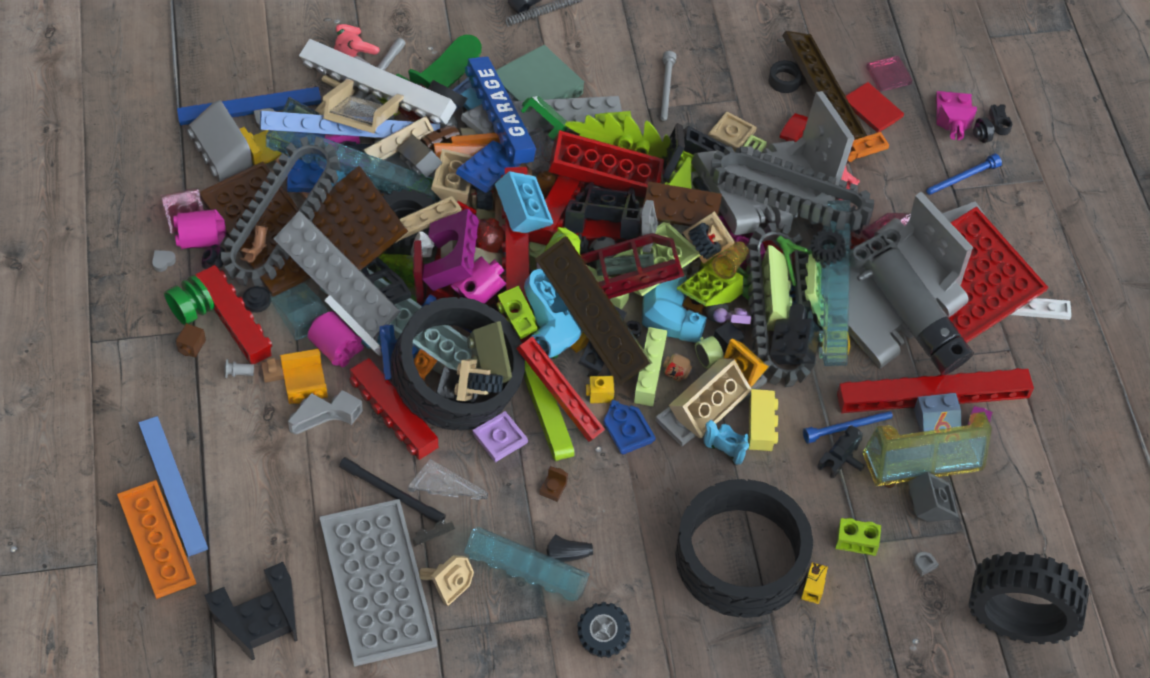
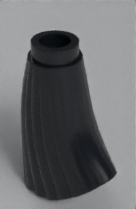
(568, 550)

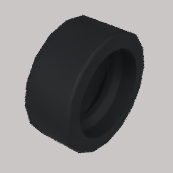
(785, 86)

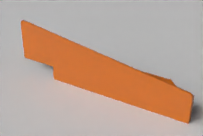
(467, 144)

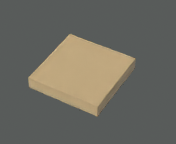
(732, 131)

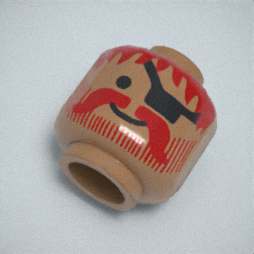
(677, 367)

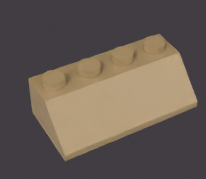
(711, 396)

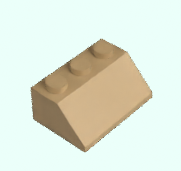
(446, 181)

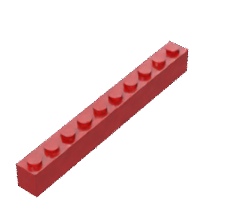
(517, 253)
(904, 392)

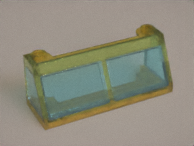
(941, 452)

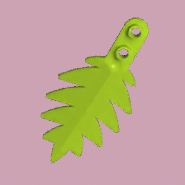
(631, 138)

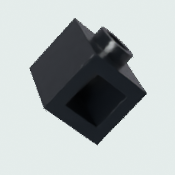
(726, 333)

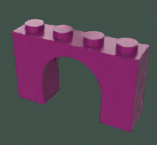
(460, 261)

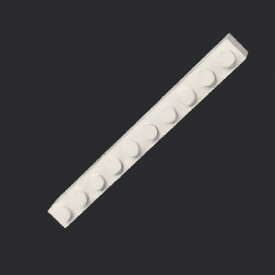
(377, 81)

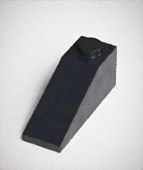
(699, 142)

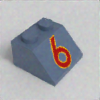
(938, 412)

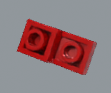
(794, 128)

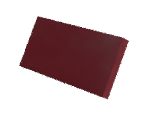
(418, 268)

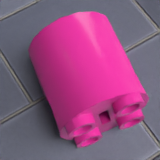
(199, 229)
(484, 279)
(334, 338)

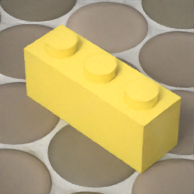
(762, 420)

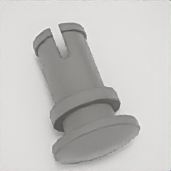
(238, 369)

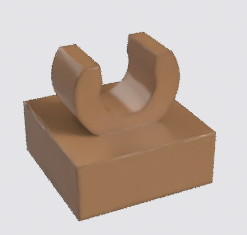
(272, 370)

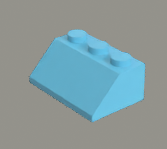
(523, 202)

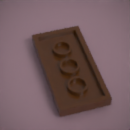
(681, 204)

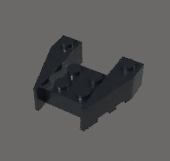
(605, 205)
(259, 618)

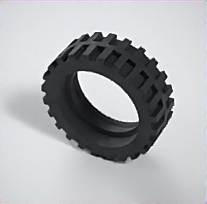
(1034, 577)

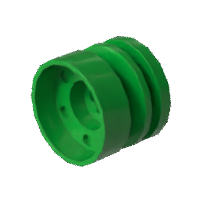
(189, 300)

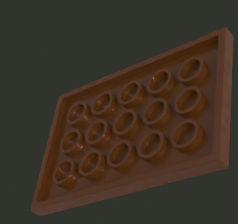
(358, 219)

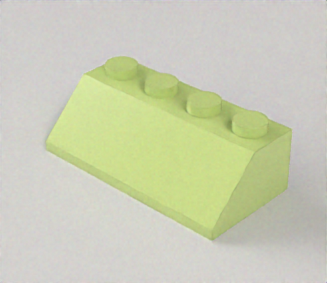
(776, 287)

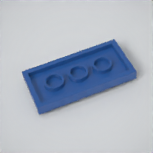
(486, 166)
(303, 175)

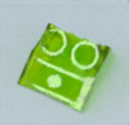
(401, 265)

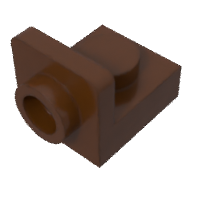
(554, 484)

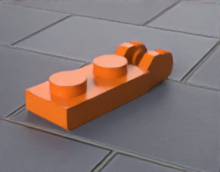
(867, 146)

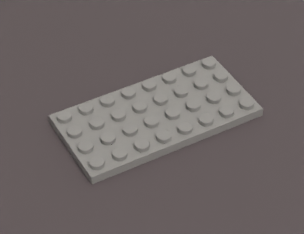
(377, 582)

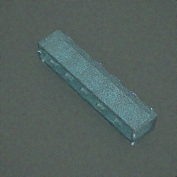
(526, 563)

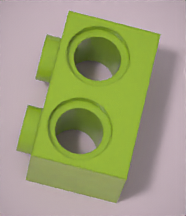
(858, 541)

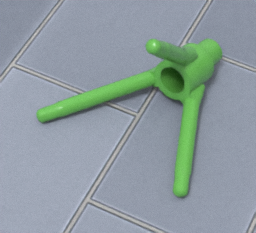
(788, 247)

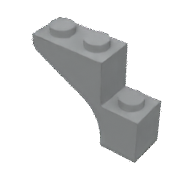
(316, 411)

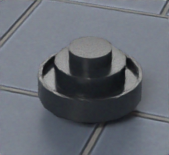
(983, 130)
(212, 257)
(256, 299)

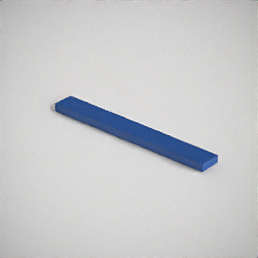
(248, 105)

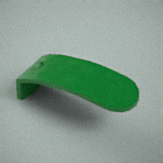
(450, 64)

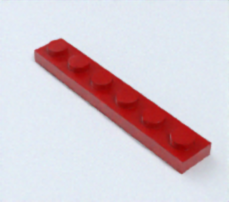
(560, 389)

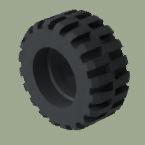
(404, 204)

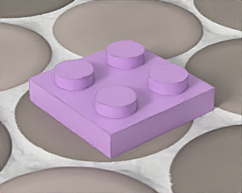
(500, 436)

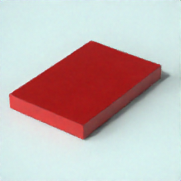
(874, 107)

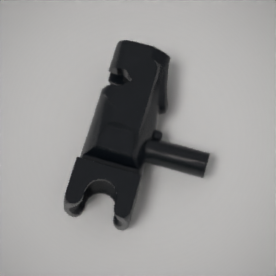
(842, 452)

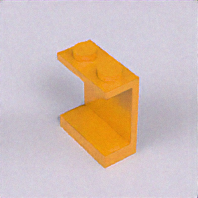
(303, 375)

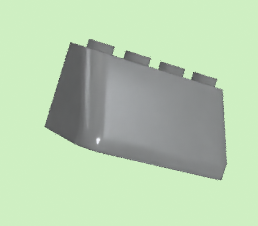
(220, 142)

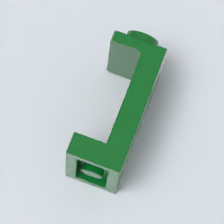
(547, 112)

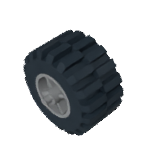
(604, 629)

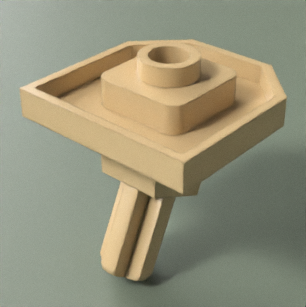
(450, 578)

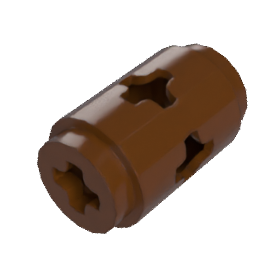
(441, 135)

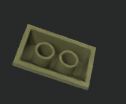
(490, 350)

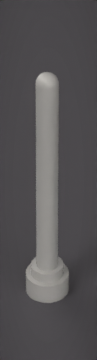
(669, 60)

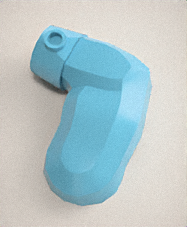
(664, 310)
(556, 323)

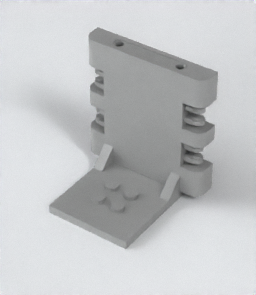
(822, 149)
(939, 259)

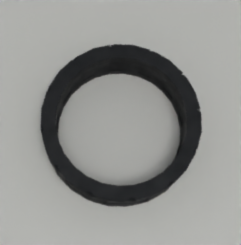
(421, 398)
(755, 498)

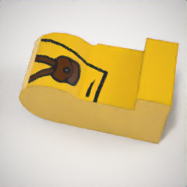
(815, 583)

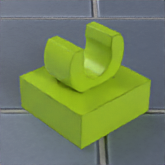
(523, 325)

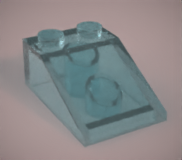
(298, 309)

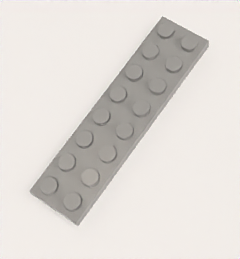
(336, 274)

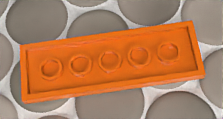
(156, 539)

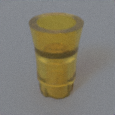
(727, 263)

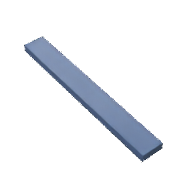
(173, 486)

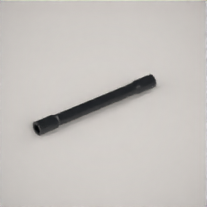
(356, 470)

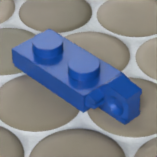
(387, 346)

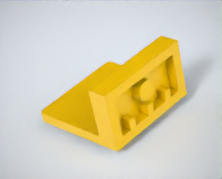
(258, 147)

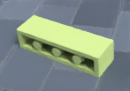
(649, 377)

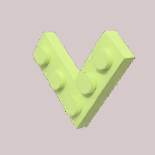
(813, 283)

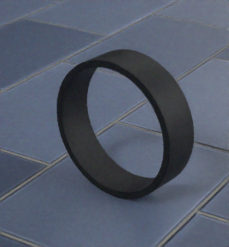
(457, 98)

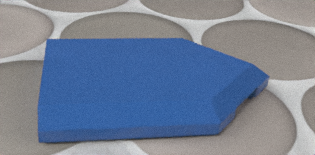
(627, 427)

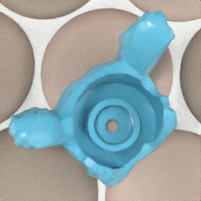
(727, 441)

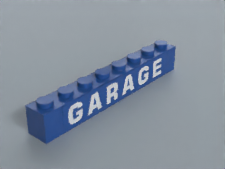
(500, 110)

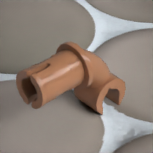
(258, 244)

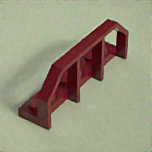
(642, 277)

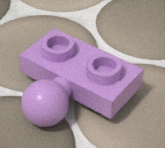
(739, 315)

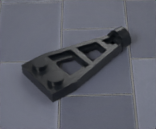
(394, 292)

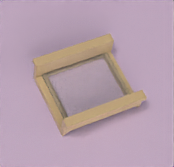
(357, 112)

